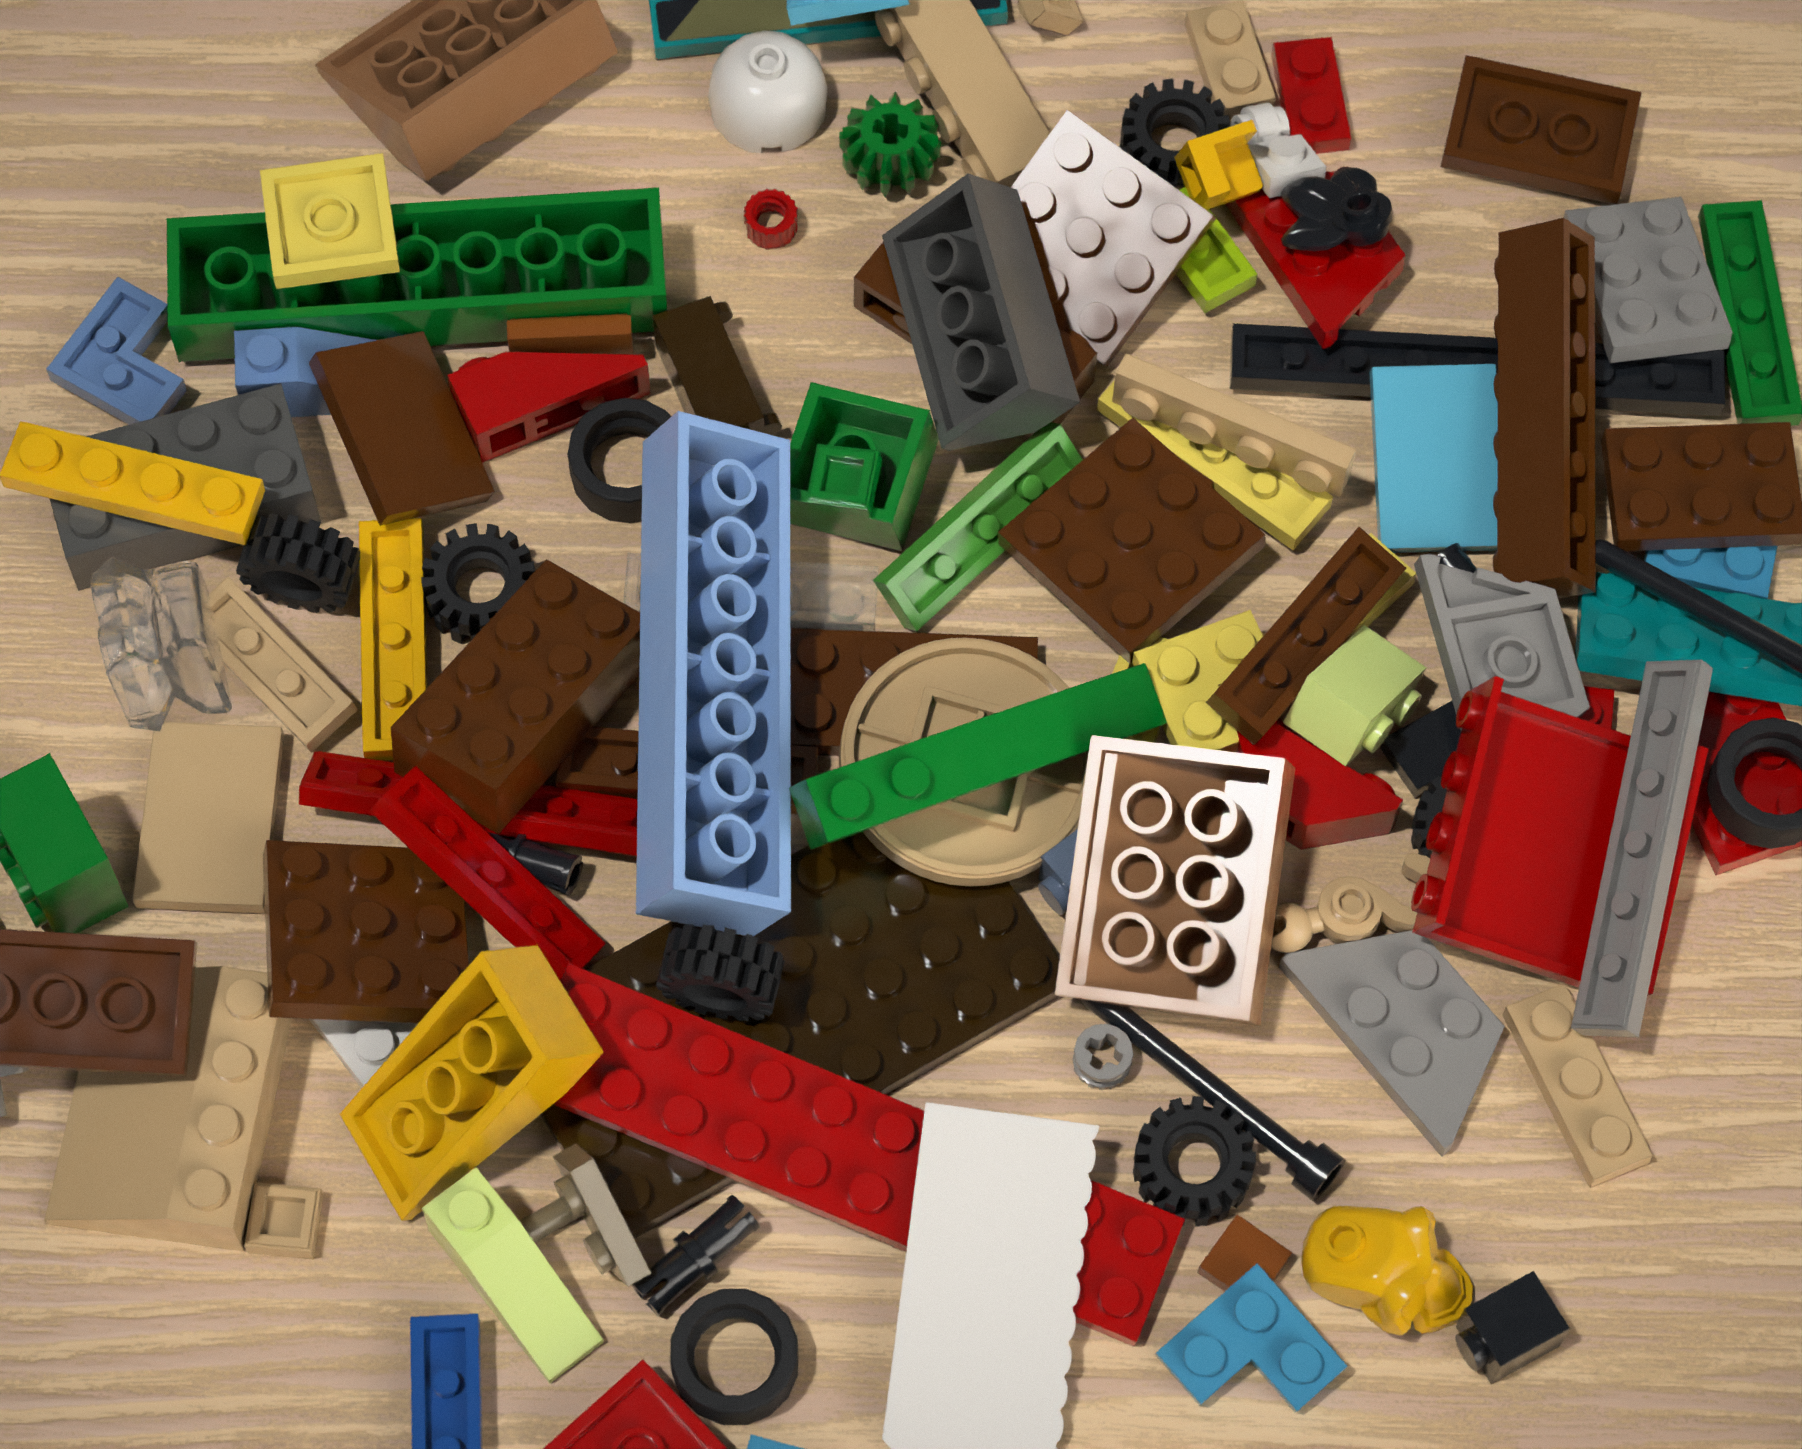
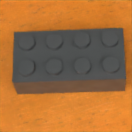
(235, 434)

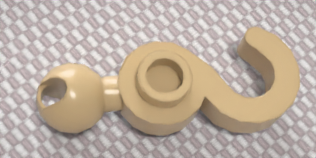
(1347, 911)

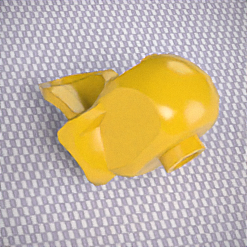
(1386, 1267)

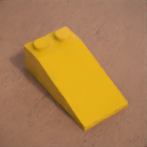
(470, 1076)

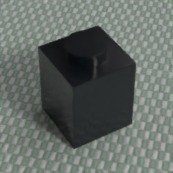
(1510, 1328)

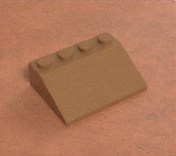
(463, 71)
(1175, 879)

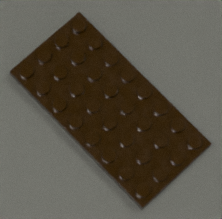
(873, 987)

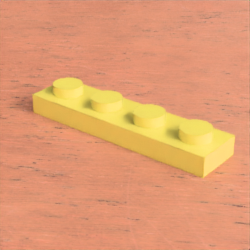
(1260, 494)

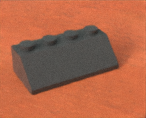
(979, 315)

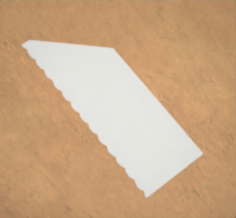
(989, 1281)

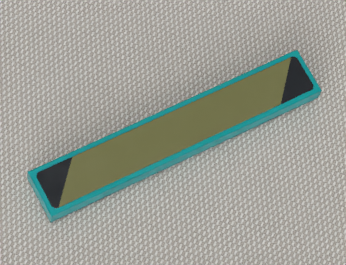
(712, 25)

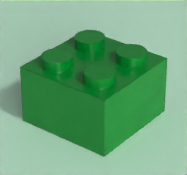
(855, 420)
(54, 851)

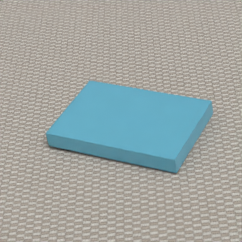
(1435, 456)

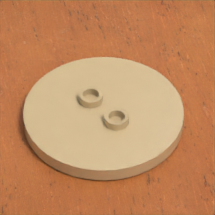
(989, 832)

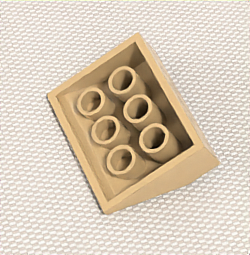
(178, 1150)

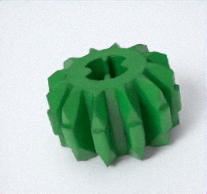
(890, 144)

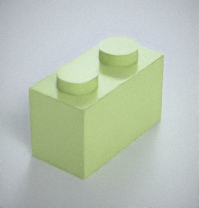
(1356, 696)

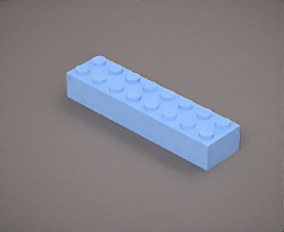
(714, 677)

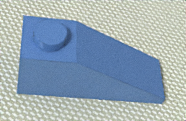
(283, 358)

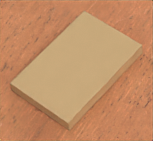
(208, 817)

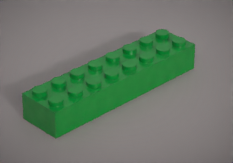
(458, 280)

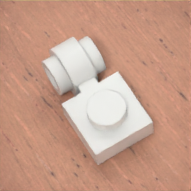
(1276, 154)

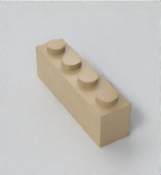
(968, 85)

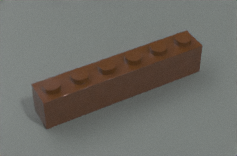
(1546, 407)

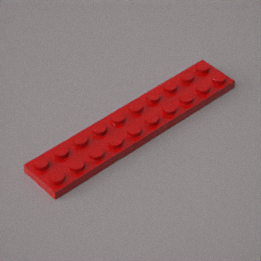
(816, 1138)

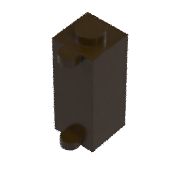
(706, 366)

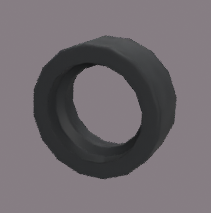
(595, 427)
(1729, 805)
(734, 1305)

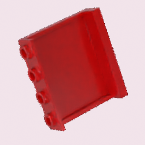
(1528, 835)

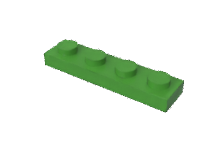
(967, 535)

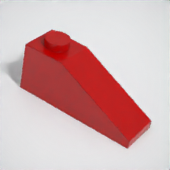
(536, 394)

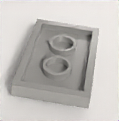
(1651, 281)

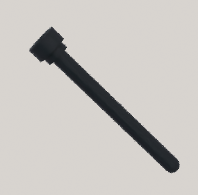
(1699, 604)
(1308, 1164)

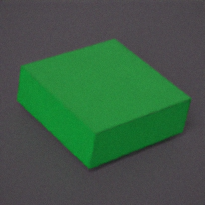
(844, 480)

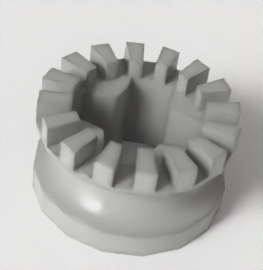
(1110, 1073)

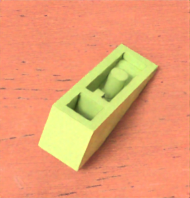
(511, 1274)

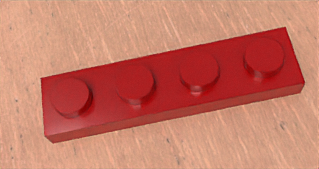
(484, 872)

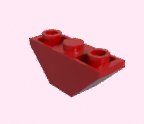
(1327, 798)

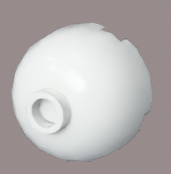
(767, 92)

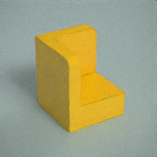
(1220, 166)

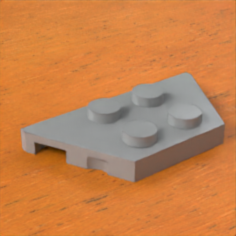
(1501, 630)
(1405, 1023)

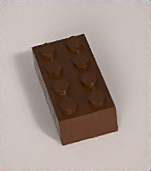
(521, 695)

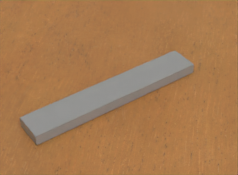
(1642, 849)

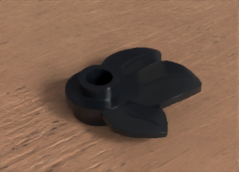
(1336, 211)

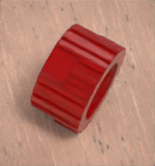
(771, 202)

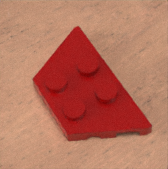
(1320, 284)

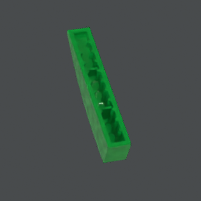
(974, 755)

